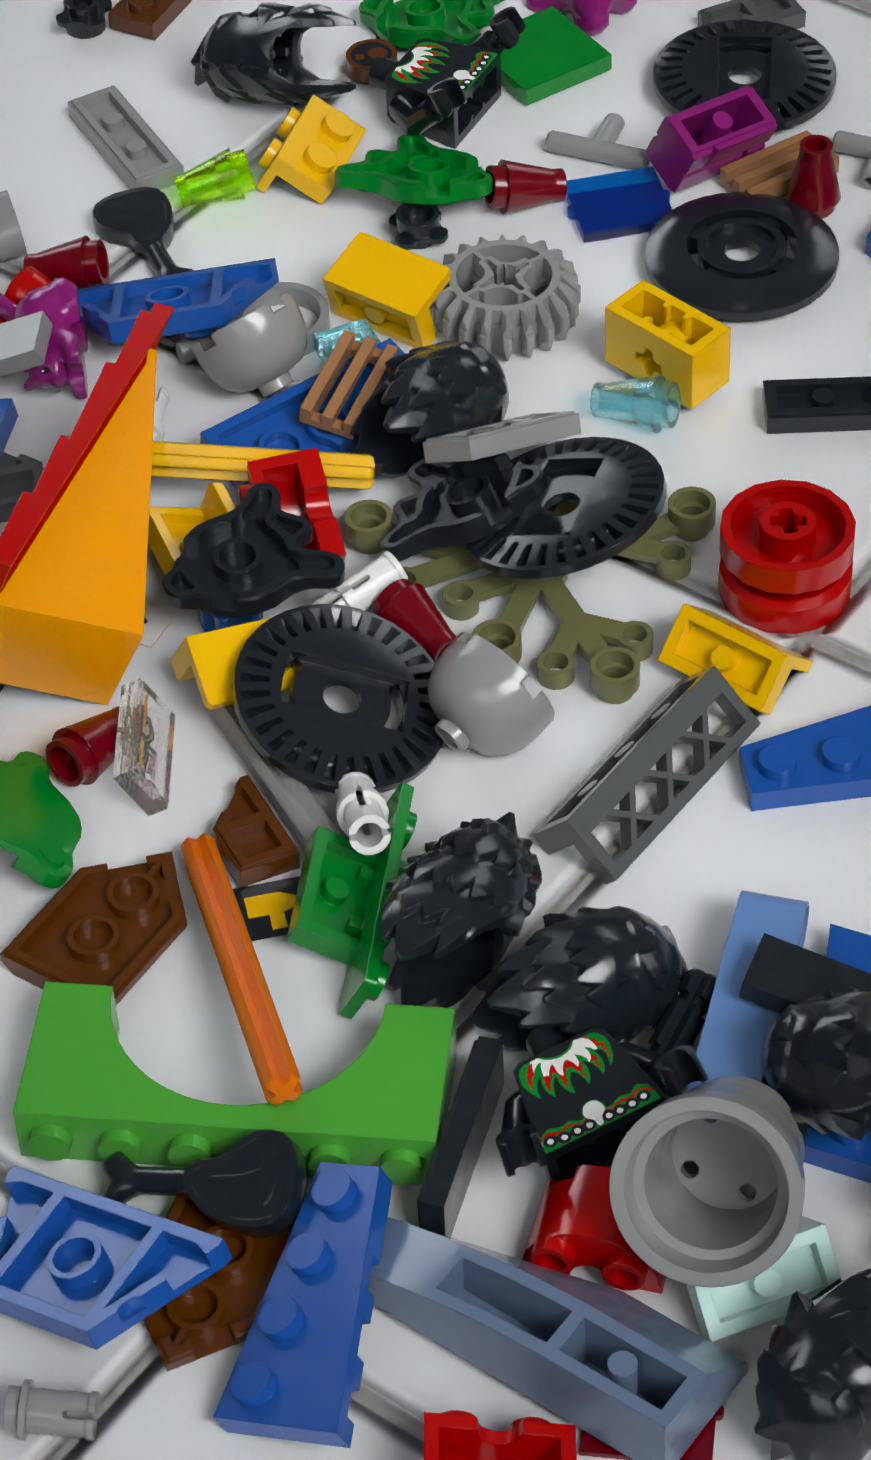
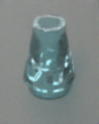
(639, 402)

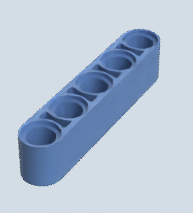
(733, 1026)

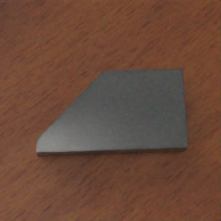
(778, 11)

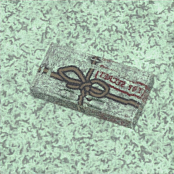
(144, 747)

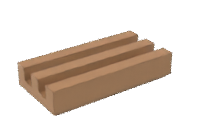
(766, 170)
(362, 354)

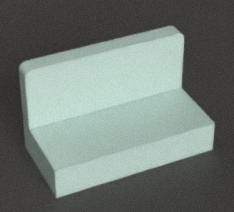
(804, 1267)

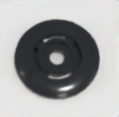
(792, 68)
(742, 289)
(619, 500)
(348, 650)

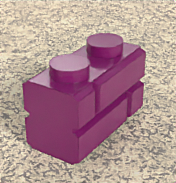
(709, 136)

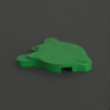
(438, 20)
(417, 174)
(37, 821)

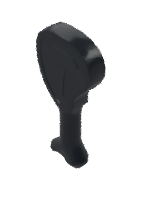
(141, 221)
(247, 1189)

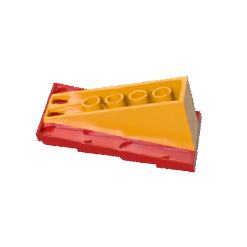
(81, 538)

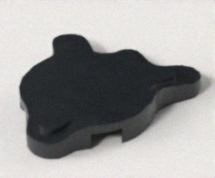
(461, 502)
(249, 560)

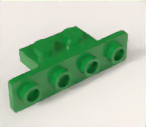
(343, 901)

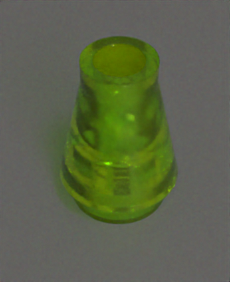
(216, 179)

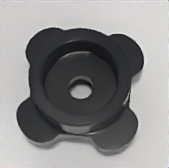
(84, 17)
(417, 226)

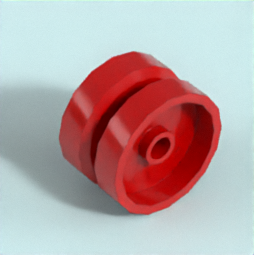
(786, 556)

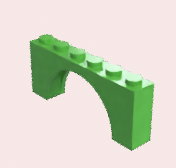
(90, 1100)

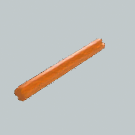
(241, 971)

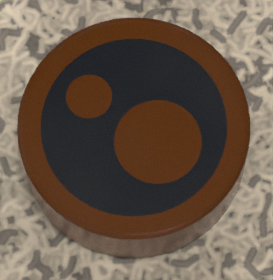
(361, 56)

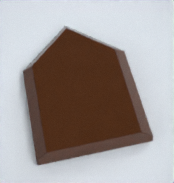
(102, 927)
(224, 1304)

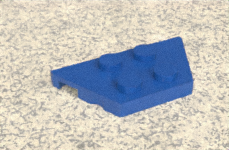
(200, 299)
(91, 1261)

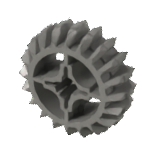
(508, 296)

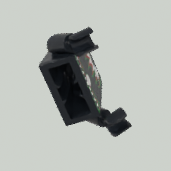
(444, 85)
(584, 1098)

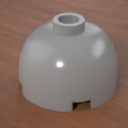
(256, 349)
(483, 700)

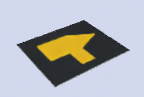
(267, 907)

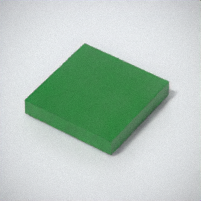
(551, 57)

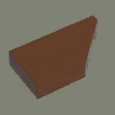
(252, 838)

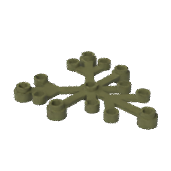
(612, 669)

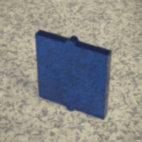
(617, 203)

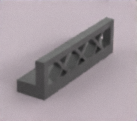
(631, 762)

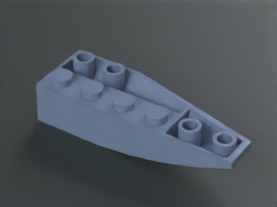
(559, 1340)

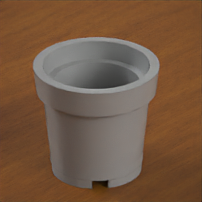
(701, 1223)

